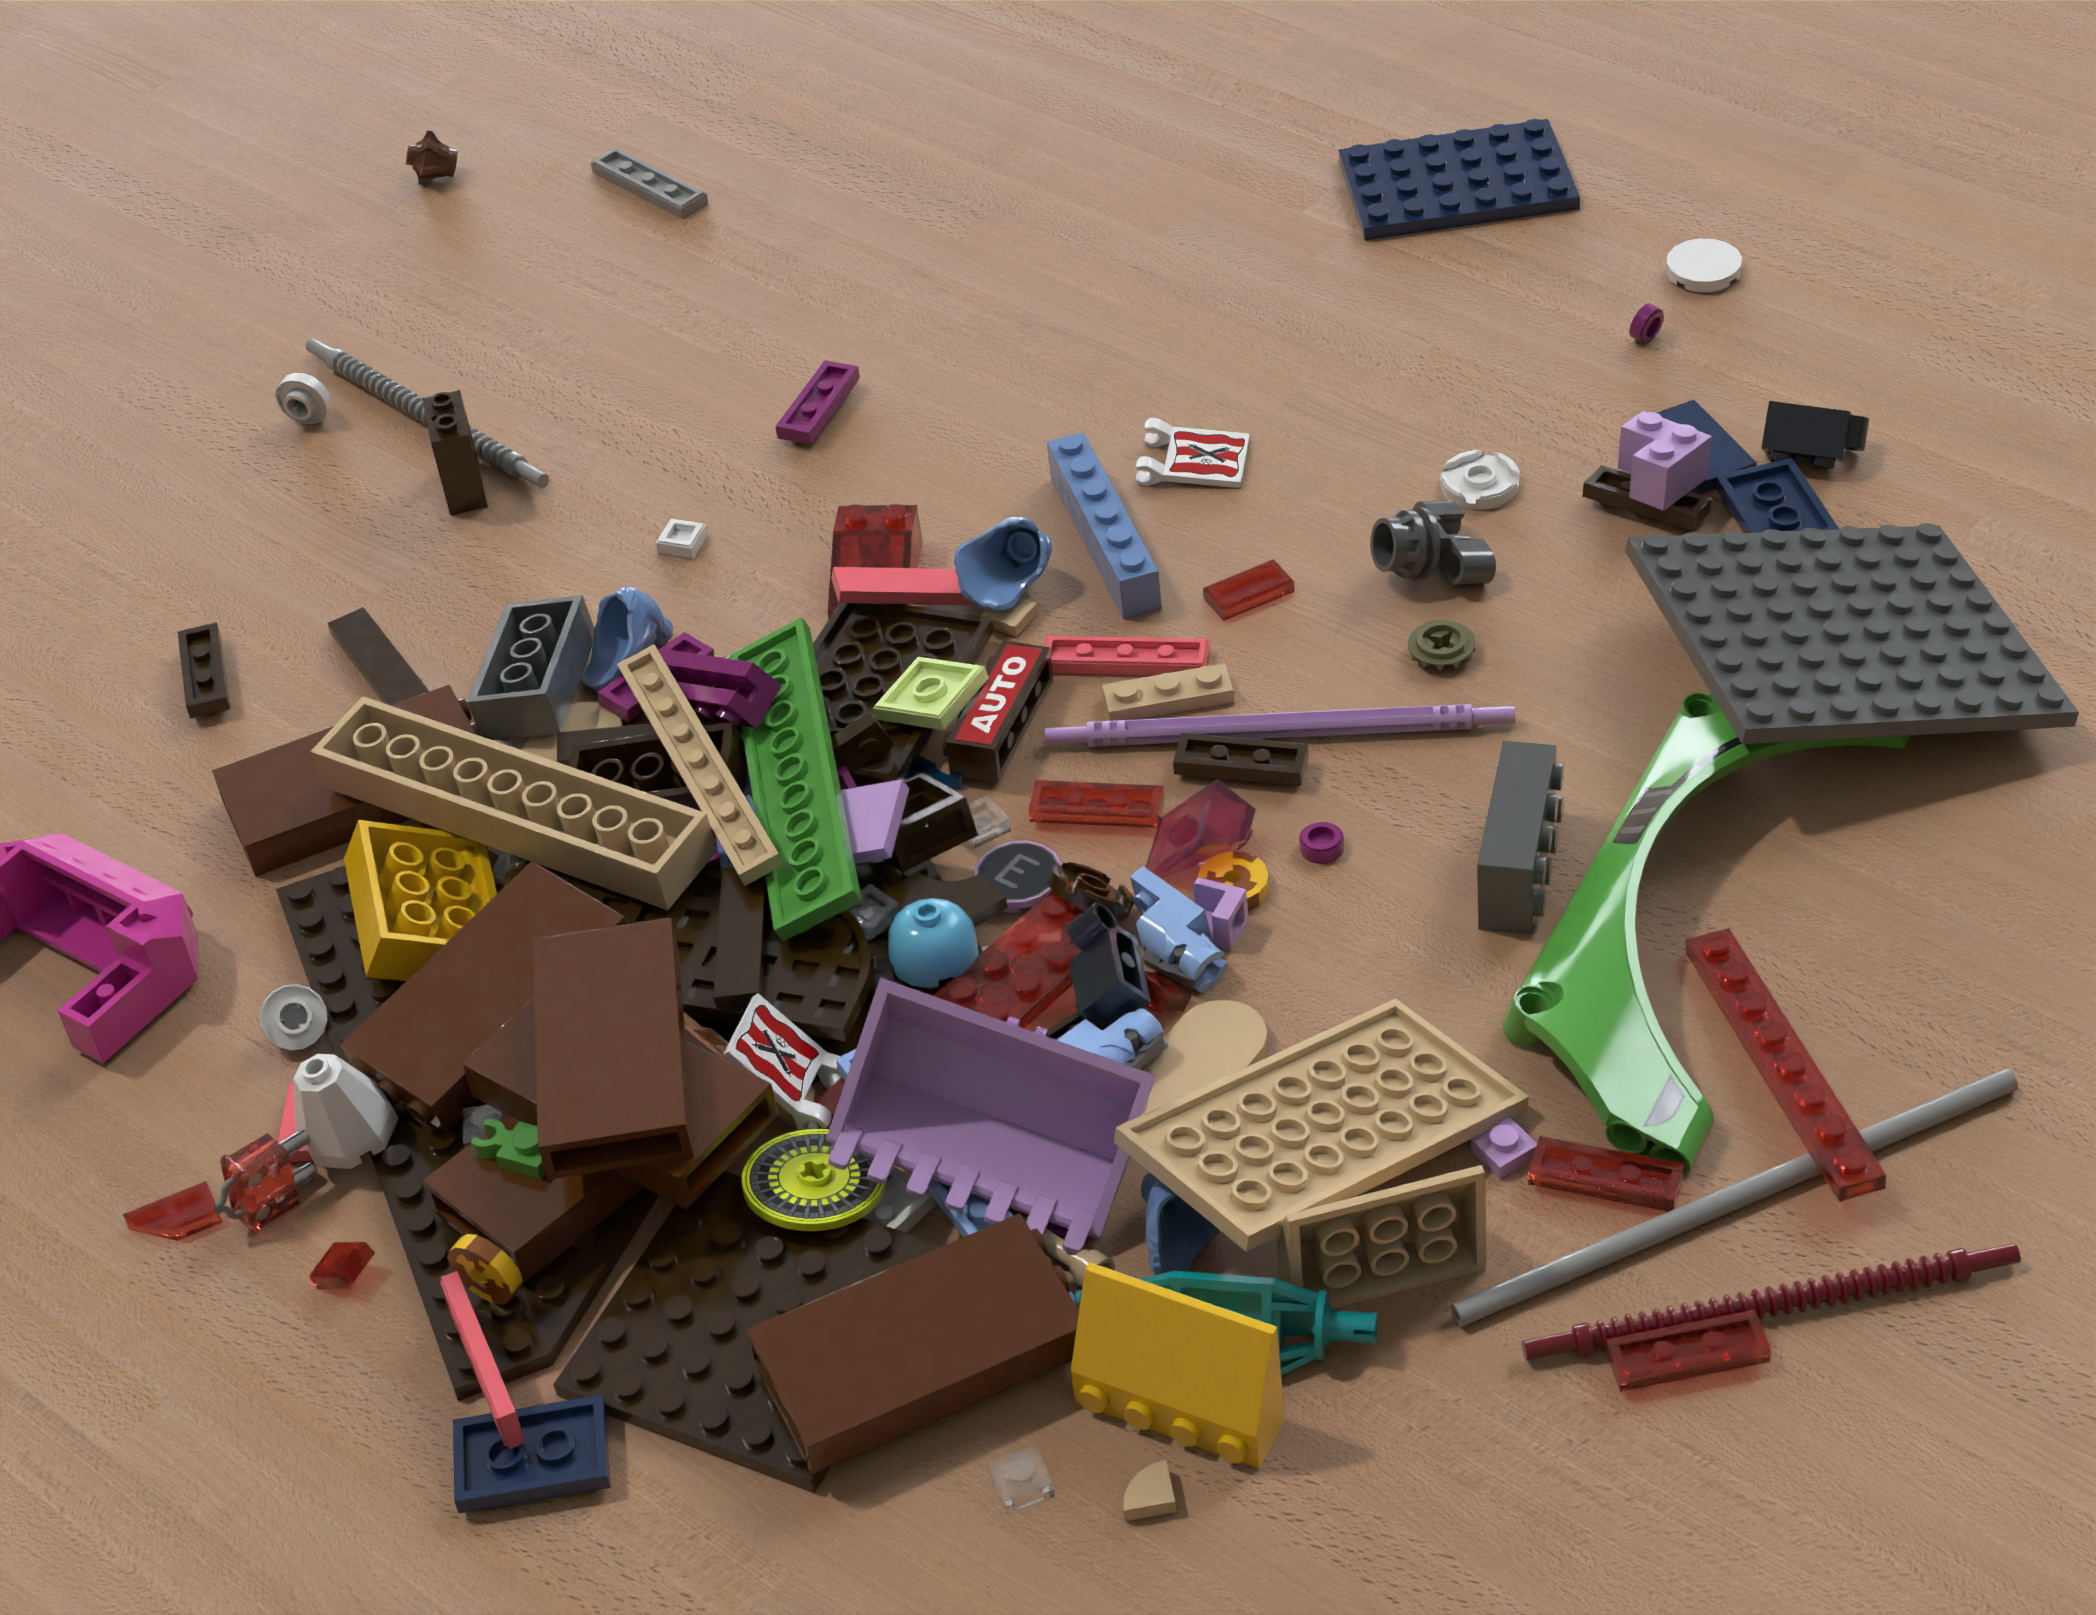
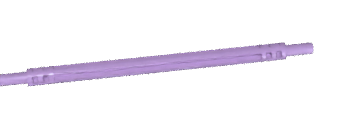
(1283, 725)

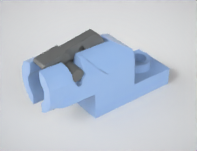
(1175, 934)
(1129, 1040)

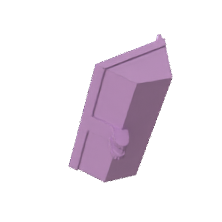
(987, 1112)

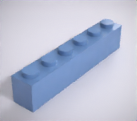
(1104, 525)

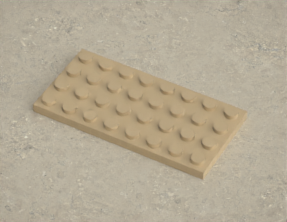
(1319, 1121)

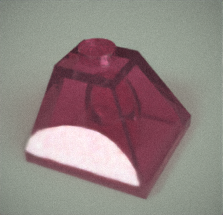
(1199, 829)

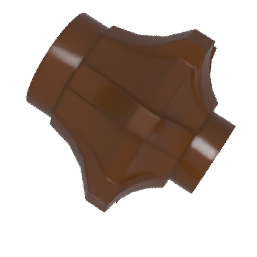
(431, 158)

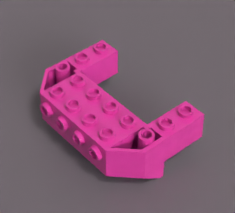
(107, 919)

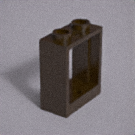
(454, 452)
(947, 826)

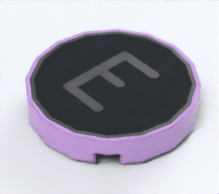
(1019, 872)

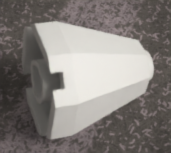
(340, 1112)

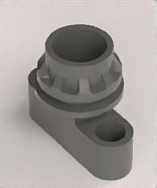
(1428, 539)

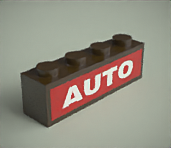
(999, 712)

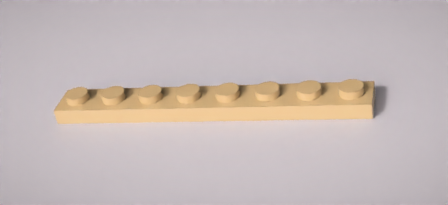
(700, 765)

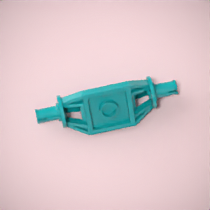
(1278, 1304)

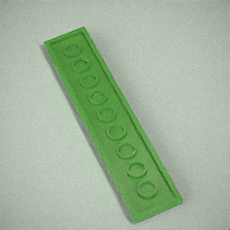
(799, 787)

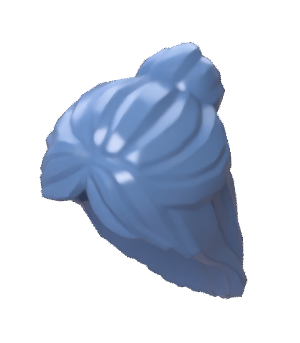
(1002, 563)
(624, 626)
(1173, 1228)

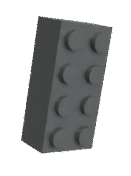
(532, 668)
(1519, 837)

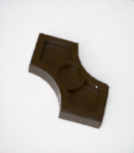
(973, 895)

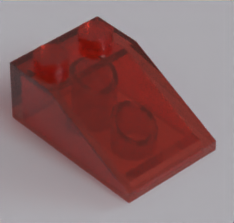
(875, 539)

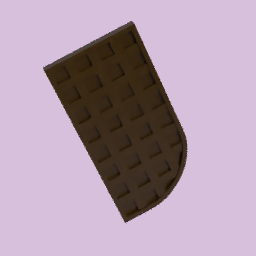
(810, 978)

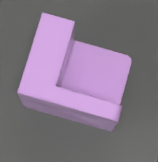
(1225, 910)

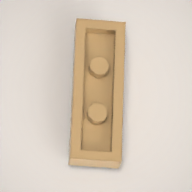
(1168, 693)

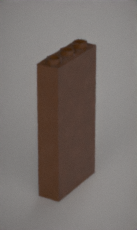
(282, 803)
(466, 994)
(610, 1049)
(725, 1106)
(520, 1213)
(916, 1342)

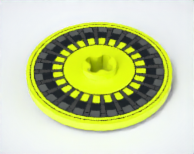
(799, 1190)

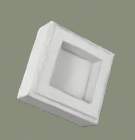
(682, 538)

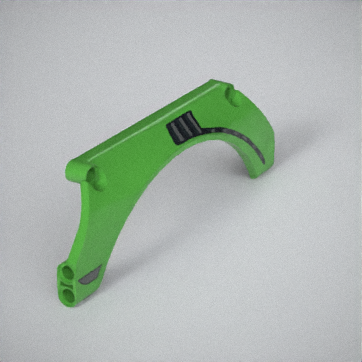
(1587, 981)

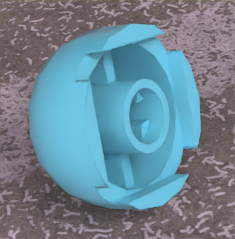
(931, 942)

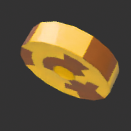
(1241, 871)
(485, 1269)

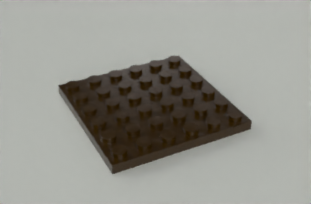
(675, 1332)

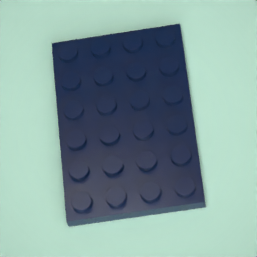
(1458, 179)

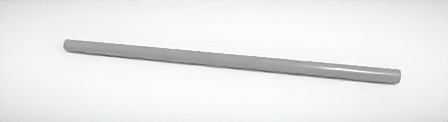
(1721, 1202)

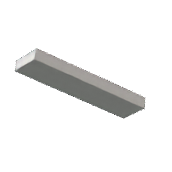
(649, 183)

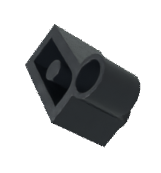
(1812, 433)
(1109, 969)

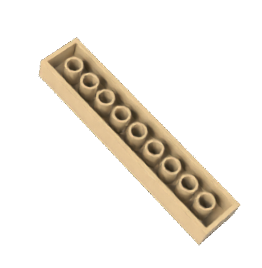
(516, 802)

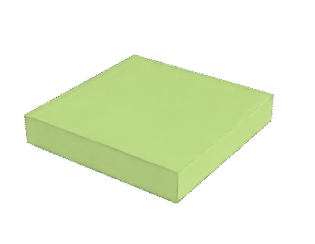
(930, 693)

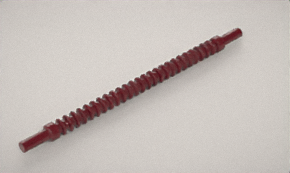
(1956, 1264)

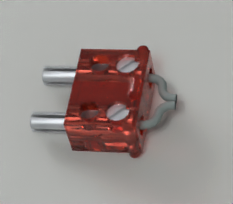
(262, 1180)

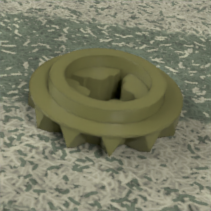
(1438, 634)

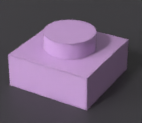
(1504, 1148)

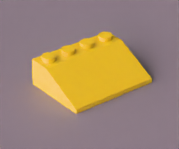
(412, 893)
(1177, 1366)

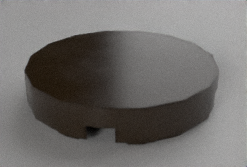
(1085, 886)

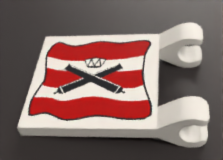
(1194, 456)
(785, 1057)

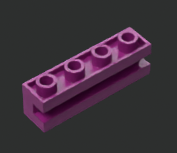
(722, 687)

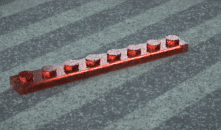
(1786, 1066)

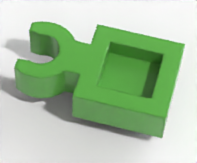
(514, 1149)

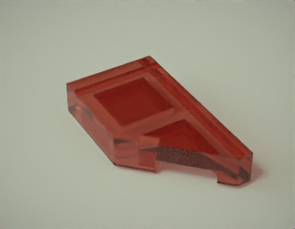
(176, 1214)

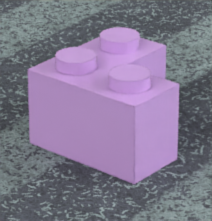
(1662, 458)

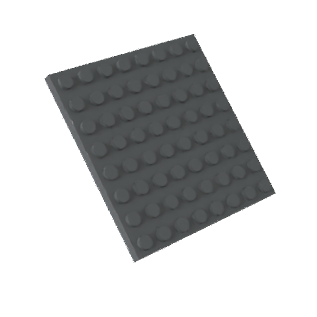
(1846, 634)

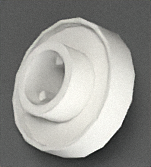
(303, 398)
(293, 1017)

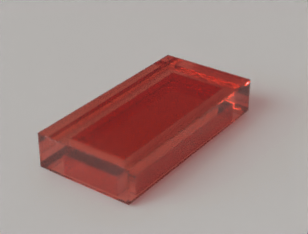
(1248, 589)

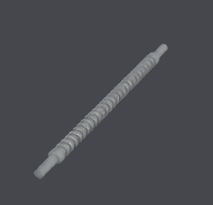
(412, 404)

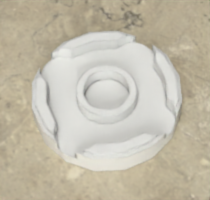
(1704, 265)
(1480, 480)

